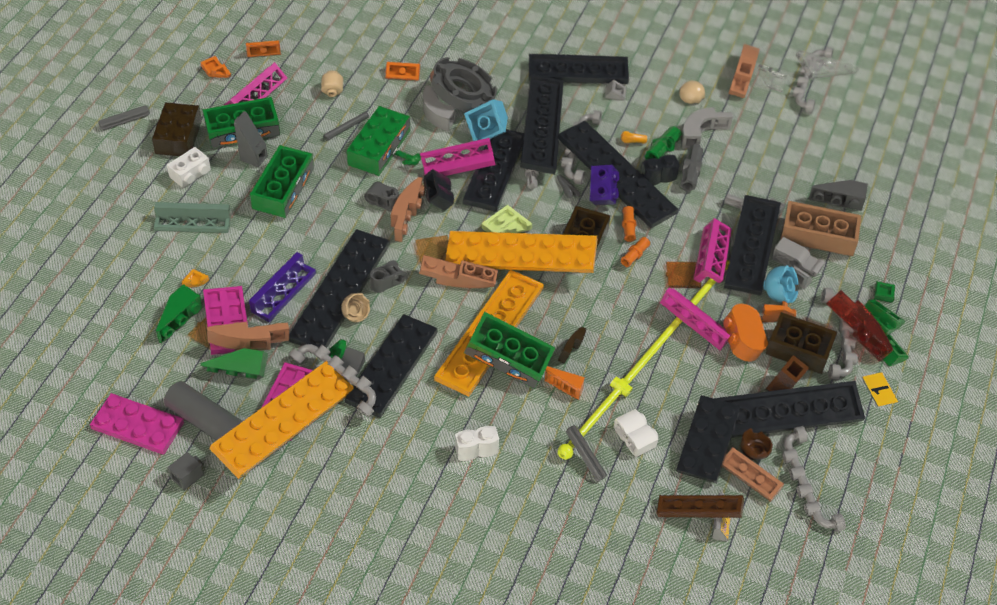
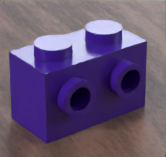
(604, 185)

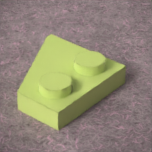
(506, 221)

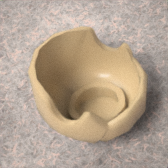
(692, 92)
(355, 307)

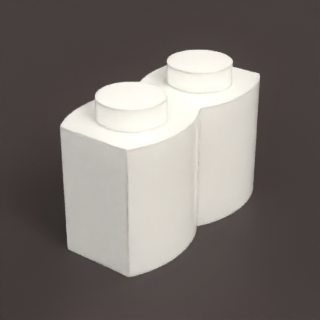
(636, 433)
(472, 443)

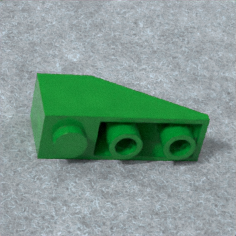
(178, 310)
(243, 361)

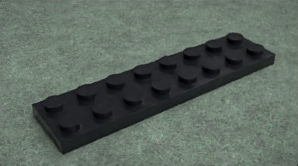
(542, 124)
(632, 186)
(347, 276)
(797, 407)

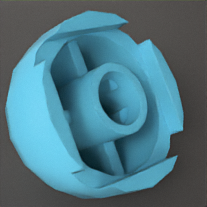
(781, 284)

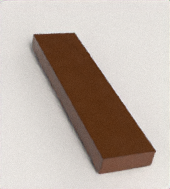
(700, 506)

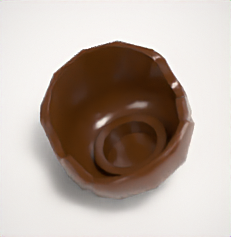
(756, 445)

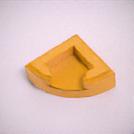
(195, 279)

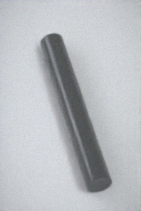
(345, 126)

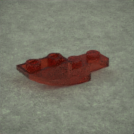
(865, 326)

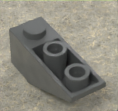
(250, 143)
(841, 193)

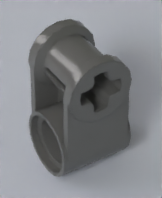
(381, 195)
(386, 277)

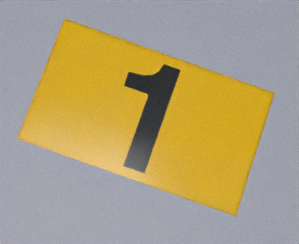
(880, 389)

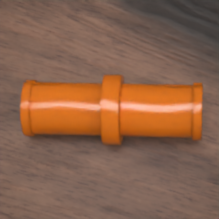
(629, 224)
(635, 252)

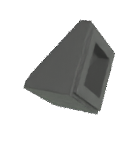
(353, 358)

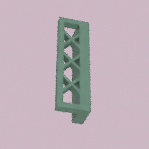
(193, 214)

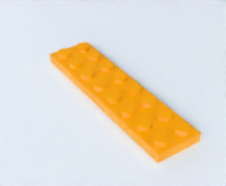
(523, 251)
(509, 304)
(281, 419)

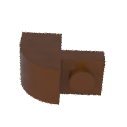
(788, 375)

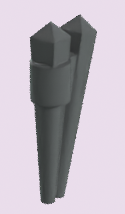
(568, 188)

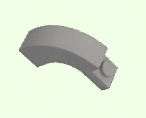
(436, 112)
(701, 121)

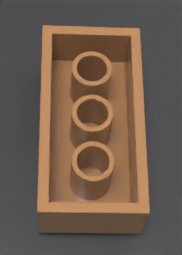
(821, 228)

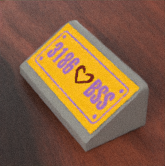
(721, 527)

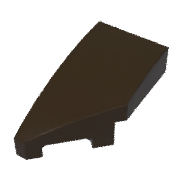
(573, 342)

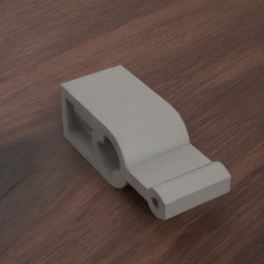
(793, 254)

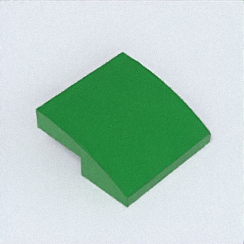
(886, 318)

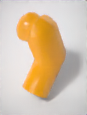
(628, 137)

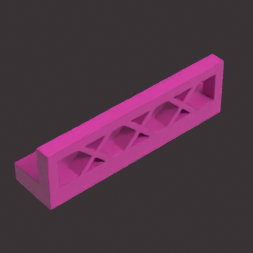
(257, 82)
(459, 162)
(709, 247)
(695, 318)

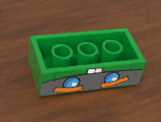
(221, 119)
(378, 140)
(282, 181)
(509, 350)

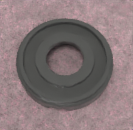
(468, 73)

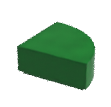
(338, 349)

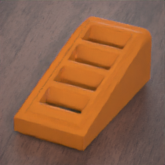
(565, 381)

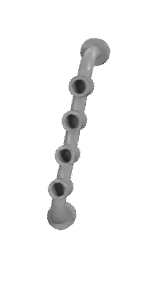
(803, 83)
(567, 163)
(847, 344)
(348, 373)
(805, 489)

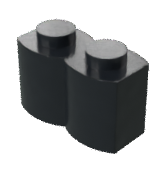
(660, 170)
(438, 189)

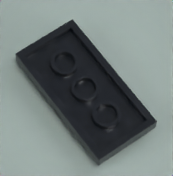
(708, 439)

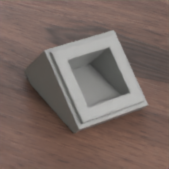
(615, 91)
(804, 279)

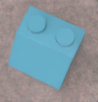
(487, 120)

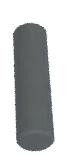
(200, 410)

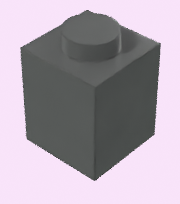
(186, 470)

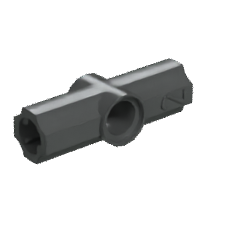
(691, 167)

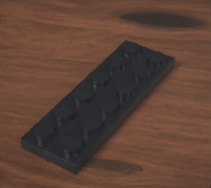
(580, 68)
(490, 183)
(752, 245)
(394, 362)

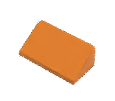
(263, 48)
(402, 71)

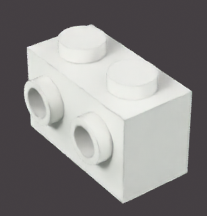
(188, 167)

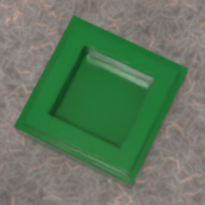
(884, 292)

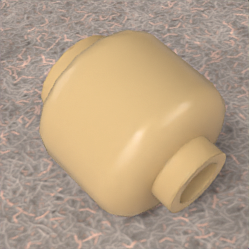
(332, 83)

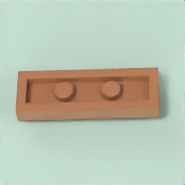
(752, 474)

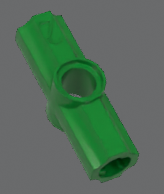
(664, 144)

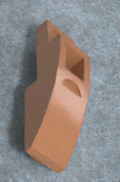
(744, 71)
(406, 206)
(455, 275)
(239, 336)

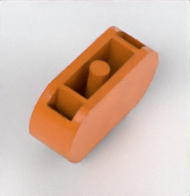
(746, 332)

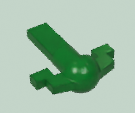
(409, 159)

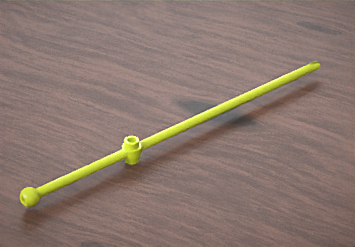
(622, 386)

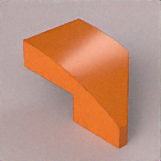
(214, 68)
(772, 312)

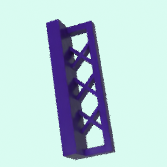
(277, 286)

